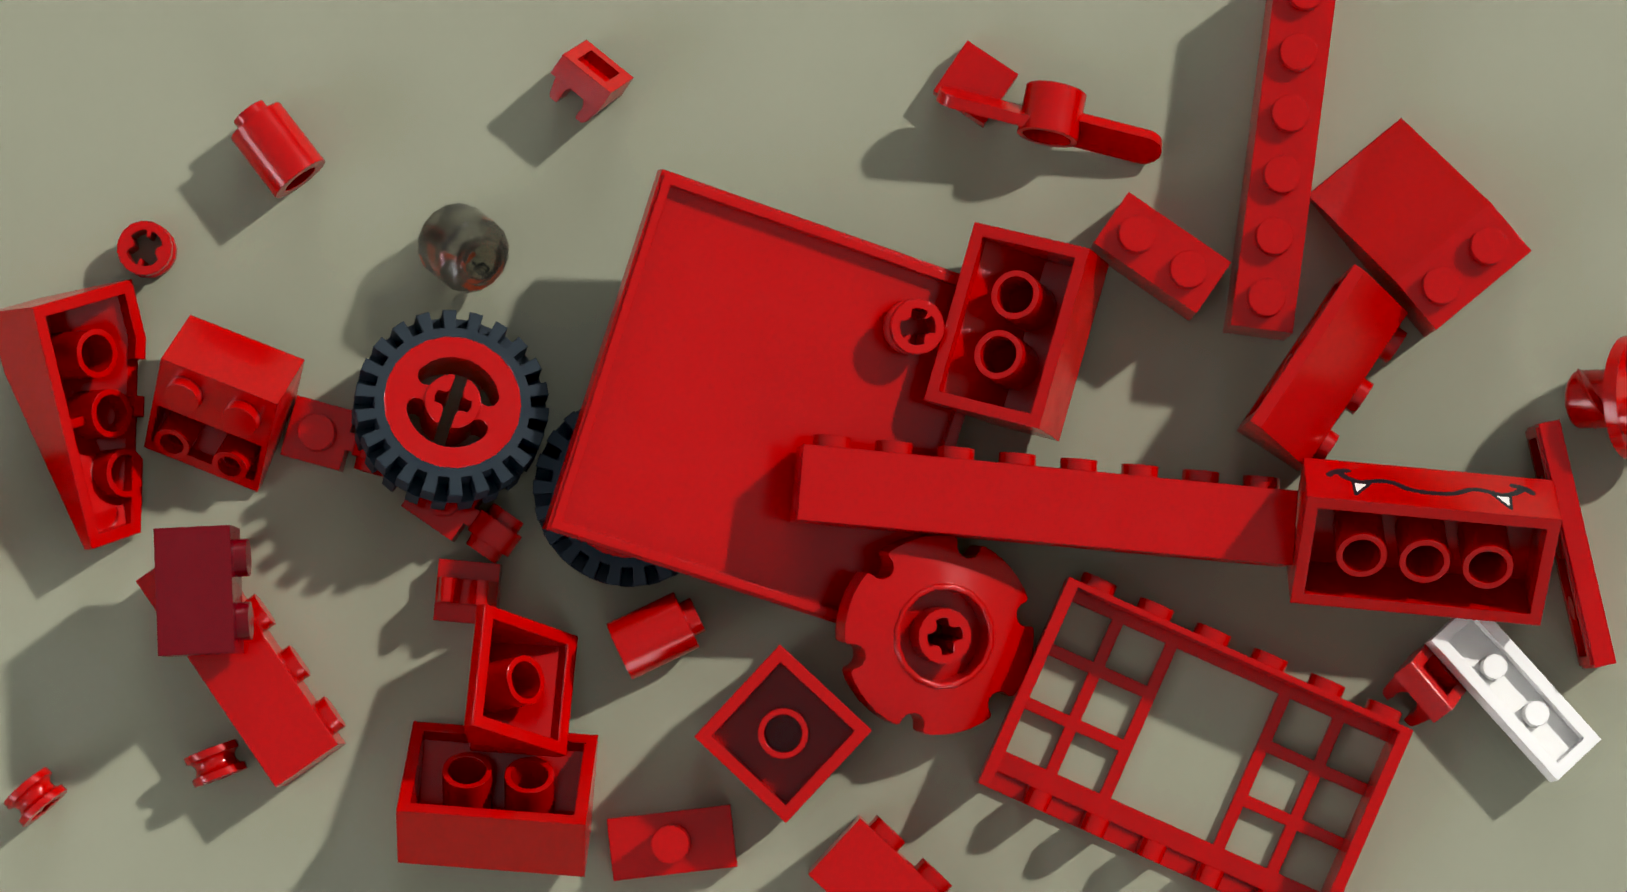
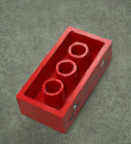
(1424, 541)

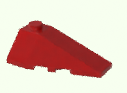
(77, 387)

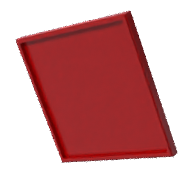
(721, 361)

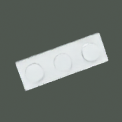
(1514, 694)

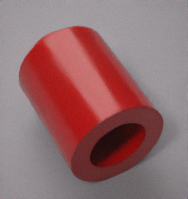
(276, 147)
(656, 634)

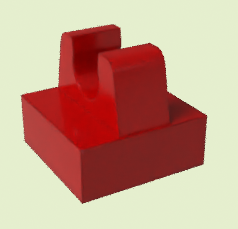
(591, 77)
(464, 586)
(1428, 684)

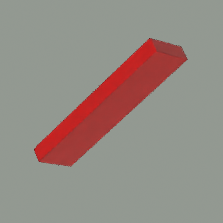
(1572, 551)

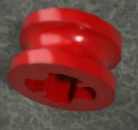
(128, 245)
(925, 341)
(215, 763)
(35, 796)

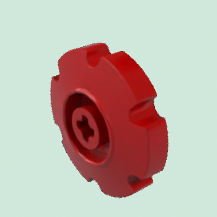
(889, 623)

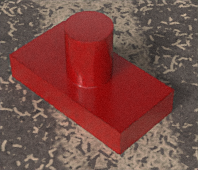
(672, 842)

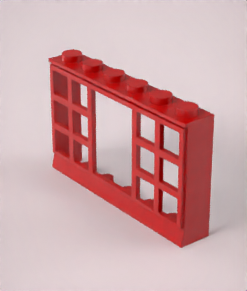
(1153, 838)

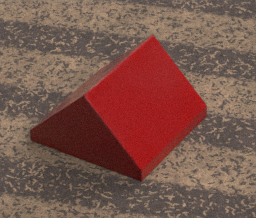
(519, 685)

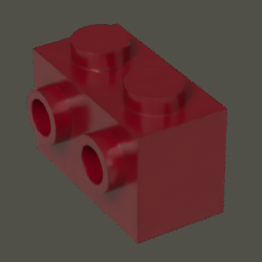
(201, 590)

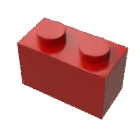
(1159, 256)

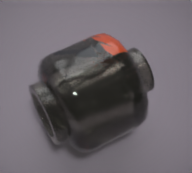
(463, 247)

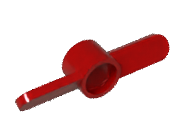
(1055, 118)

